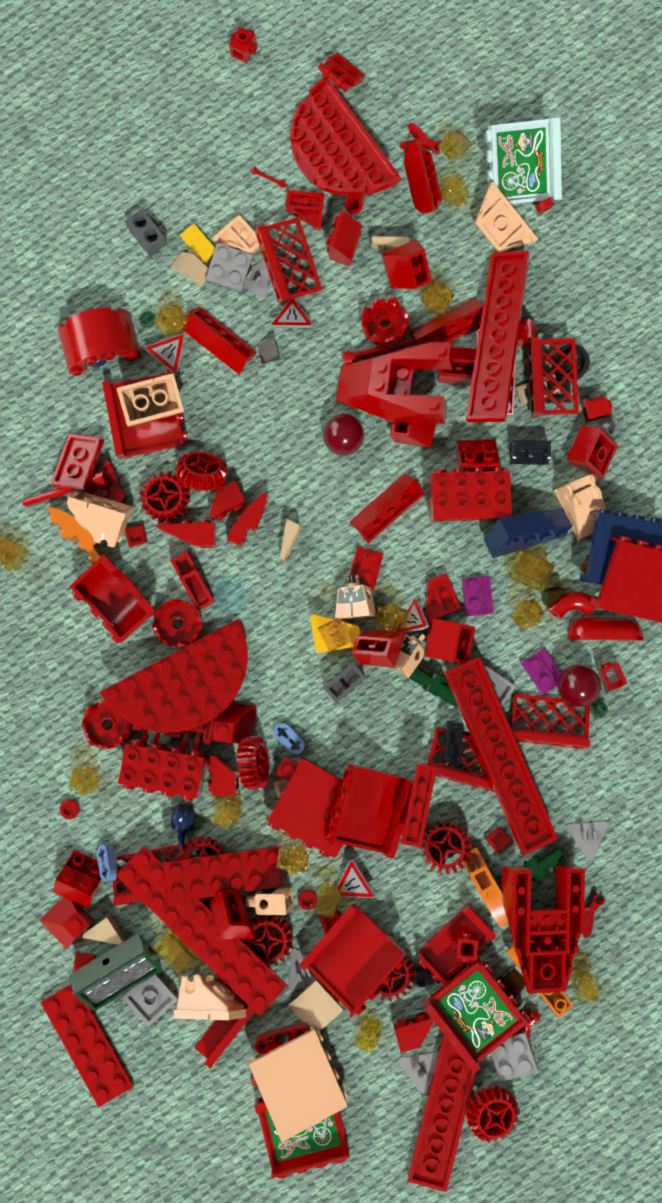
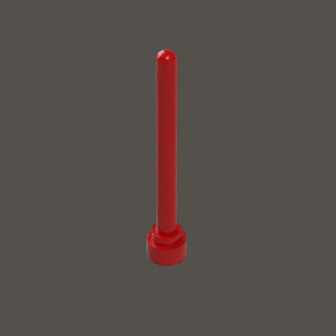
(351, 357)
(99, 479)

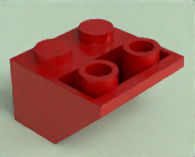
(344, 239)
(407, 266)
(462, 367)
(413, 433)
(477, 454)
(449, 641)
(378, 647)
(223, 777)
(78, 879)
(231, 916)

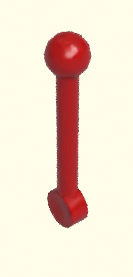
(254, 171)

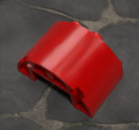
(96, 337)
(113, 599)

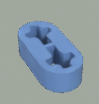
(292, 735)
(107, 862)

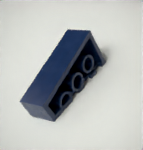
(526, 530)

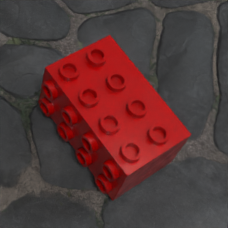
(469, 494)
(163, 769)

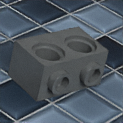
(144, 233)
(344, 683)

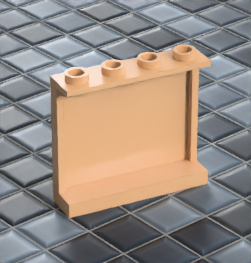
(298, 1084)

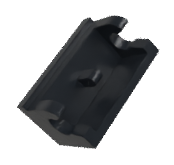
(530, 452)
(452, 742)

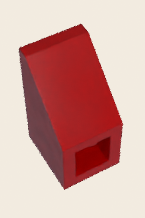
(226, 500)
(412, 1032)

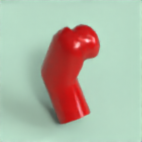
(534, 1017)

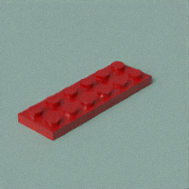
(209, 874)
(87, 1045)

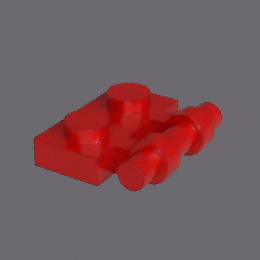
(346, 73)

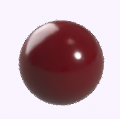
(343, 434)
(579, 685)

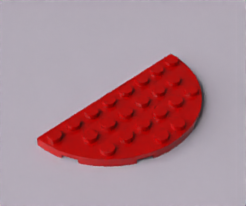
(336, 148)
(185, 686)

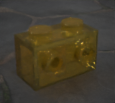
(11, 555)
(531, 571)
(227, 812)
(175, 952)

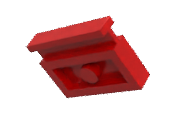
(367, 566)

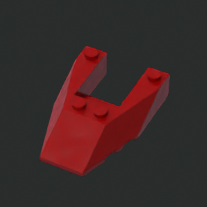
(385, 384)
(545, 937)

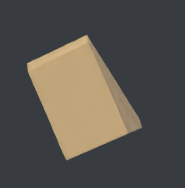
(191, 268)
(105, 931)

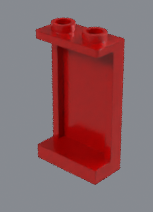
(438, 951)

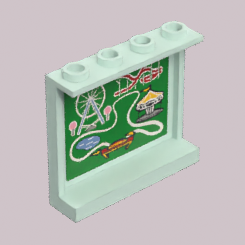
(525, 160)

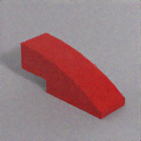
(248, 521)
(192, 580)

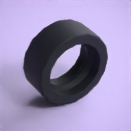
(583, 355)

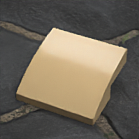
(316, 1006)

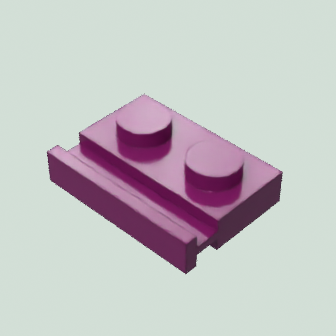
(477, 596)
(542, 671)

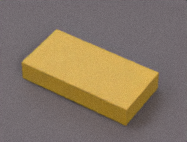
(198, 243)

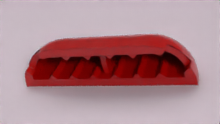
(422, 178)
(605, 629)

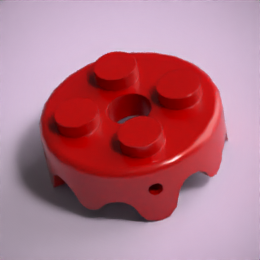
(381, 311)
(164, 620)
(95, 732)

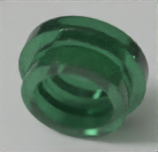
(146, 319)
(598, 709)

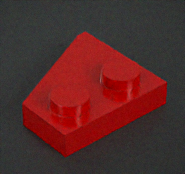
(306, 206)
(114, 490)
(440, 598)

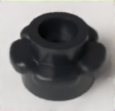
(425, 977)

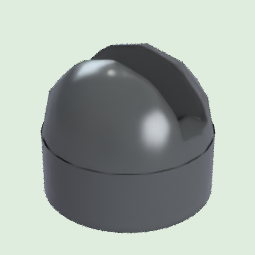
(608, 427)

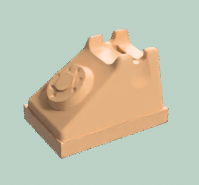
(150, 400)
(578, 501)
(100, 516)
(207, 1000)

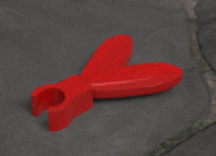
(418, 134)
(589, 915)

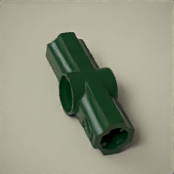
(433, 683)
(543, 862)

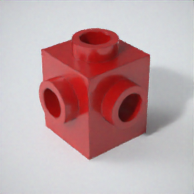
(243, 44)
(467, 954)

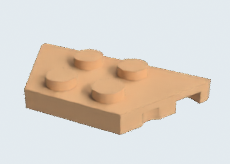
(502, 223)

